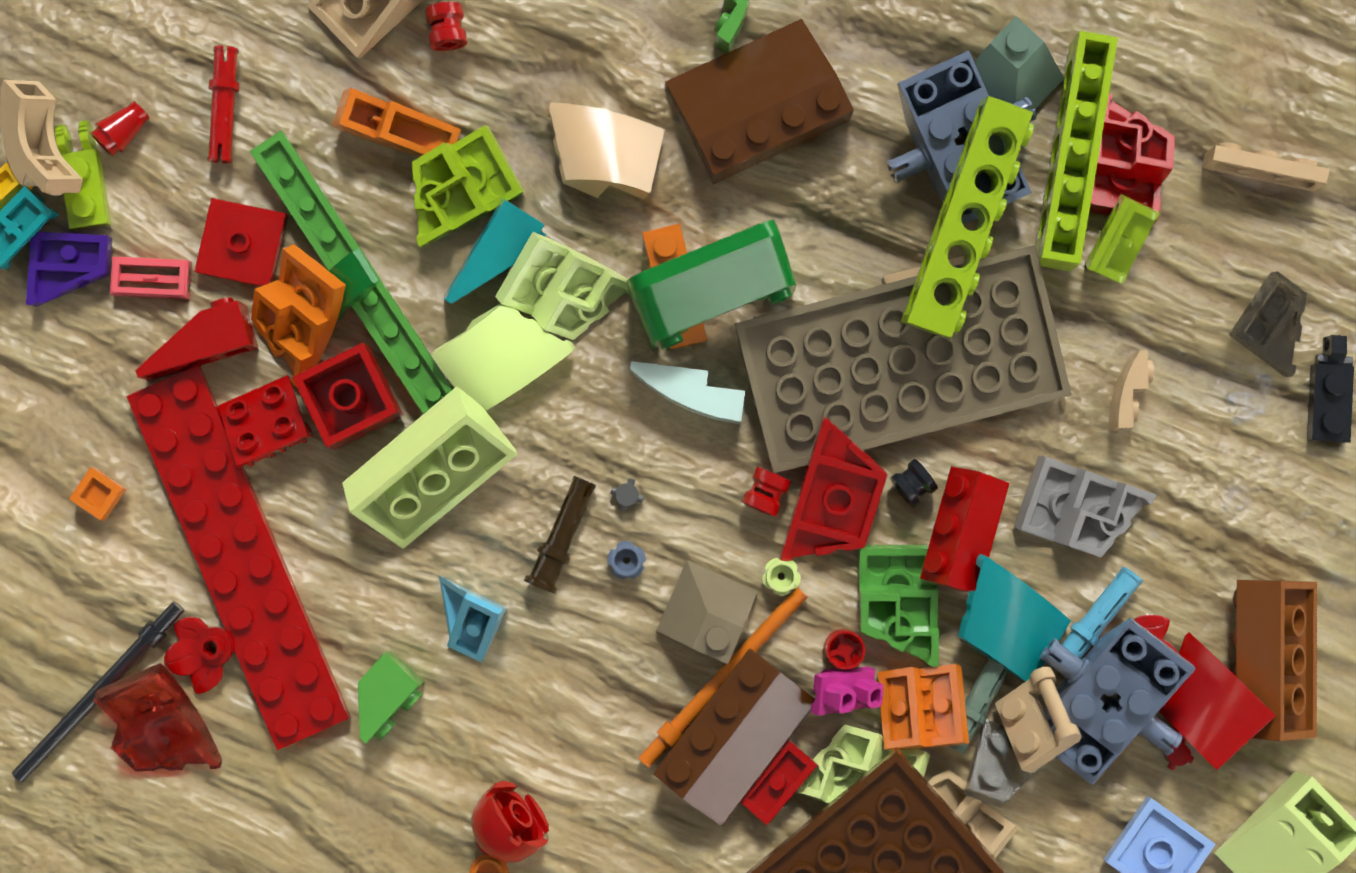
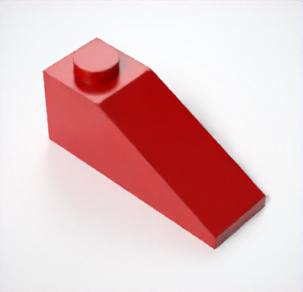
(206, 338)

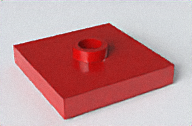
(241, 243)

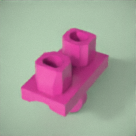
(846, 690)

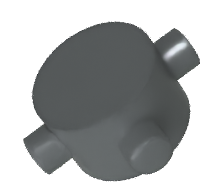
(627, 495)

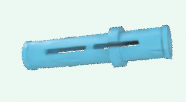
(1102, 612)

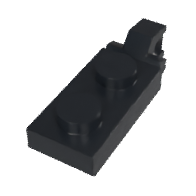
(1331, 393)

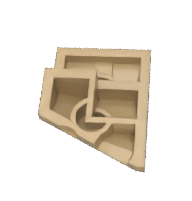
(604, 149)
(983, 821)

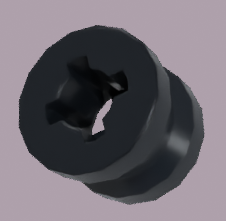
(914, 483)

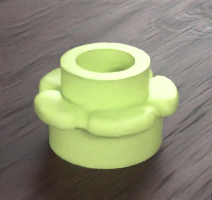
(771, 580)

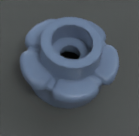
(636, 556)

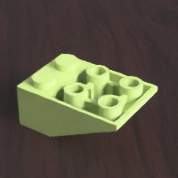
(1292, 832)

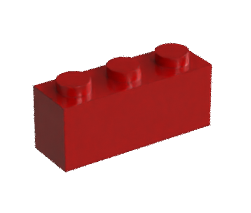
(964, 528)

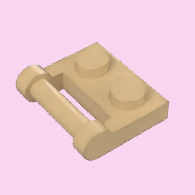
(1028, 725)

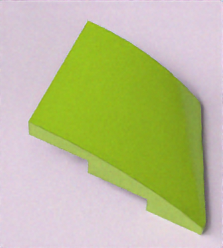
(461, 184)

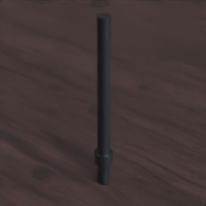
(149, 636)

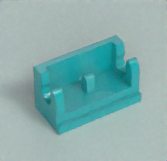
(20, 222)

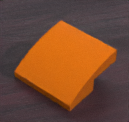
(923, 707)

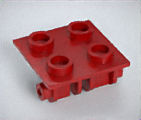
(264, 422)

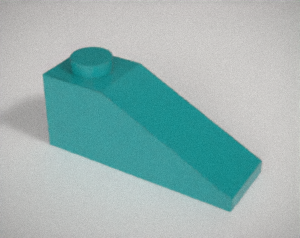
(495, 249)

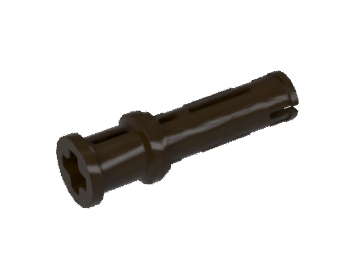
(554, 552)

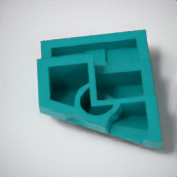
(1009, 620)

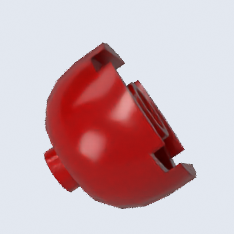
(507, 824)

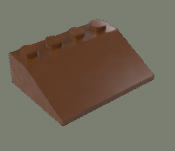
(759, 100)

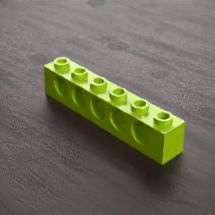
(1015, 130)
(1075, 150)

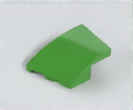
(897, 602)

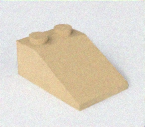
(361, 22)

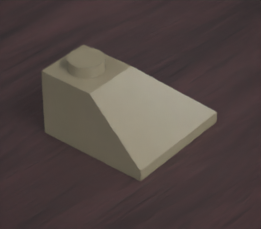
(707, 612)

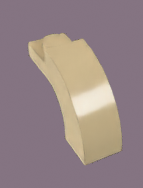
(30, 139)

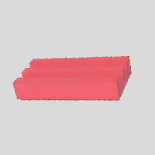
(183, 279)

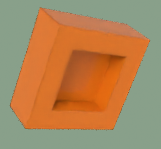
(97, 493)

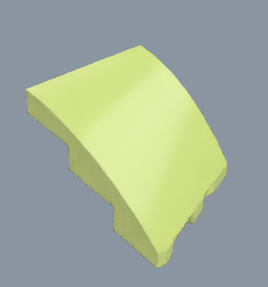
(560, 287)
(499, 355)
(849, 758)

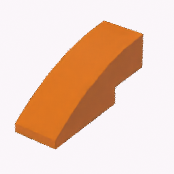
(391, 124)

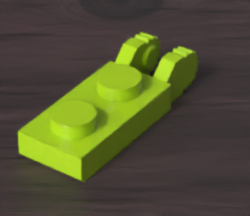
(90, 206)

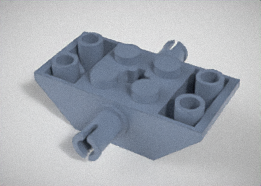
(936, 110)
(1124, 663)

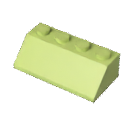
(428, 469)

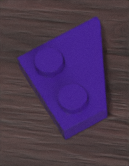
(65, 264)

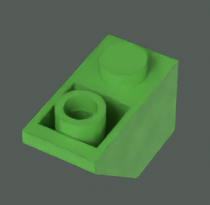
(383, 693)

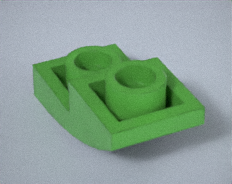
(729, 24)

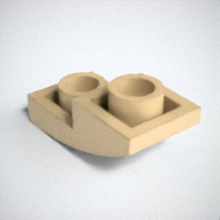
(1133, 378)

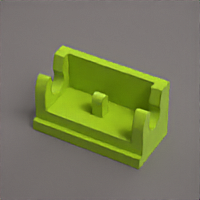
(1121, 239)

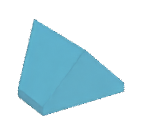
(470, 619)

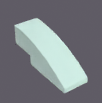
(689, 390)

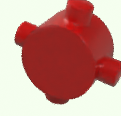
(1180, 755)

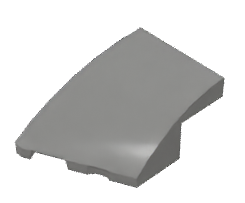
(1078, 506)

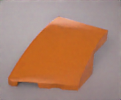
(298, 310)

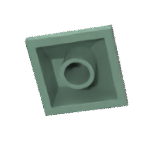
(1018, 66)

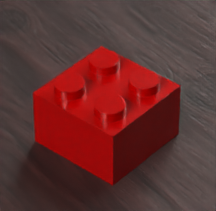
(348, 396)

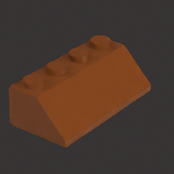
(1279, 653)

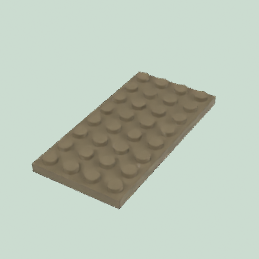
(895, 381)

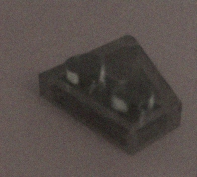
(1273, 323)
(994, 767)

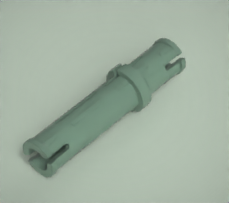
(981, 697)

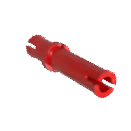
(222, 104)

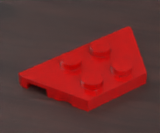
(834, 497)

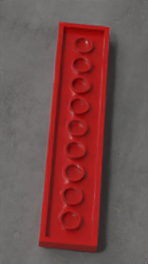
(238, 558)

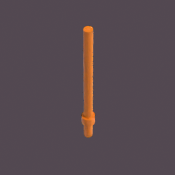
(672, 731)

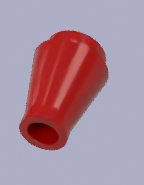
(120, 128)

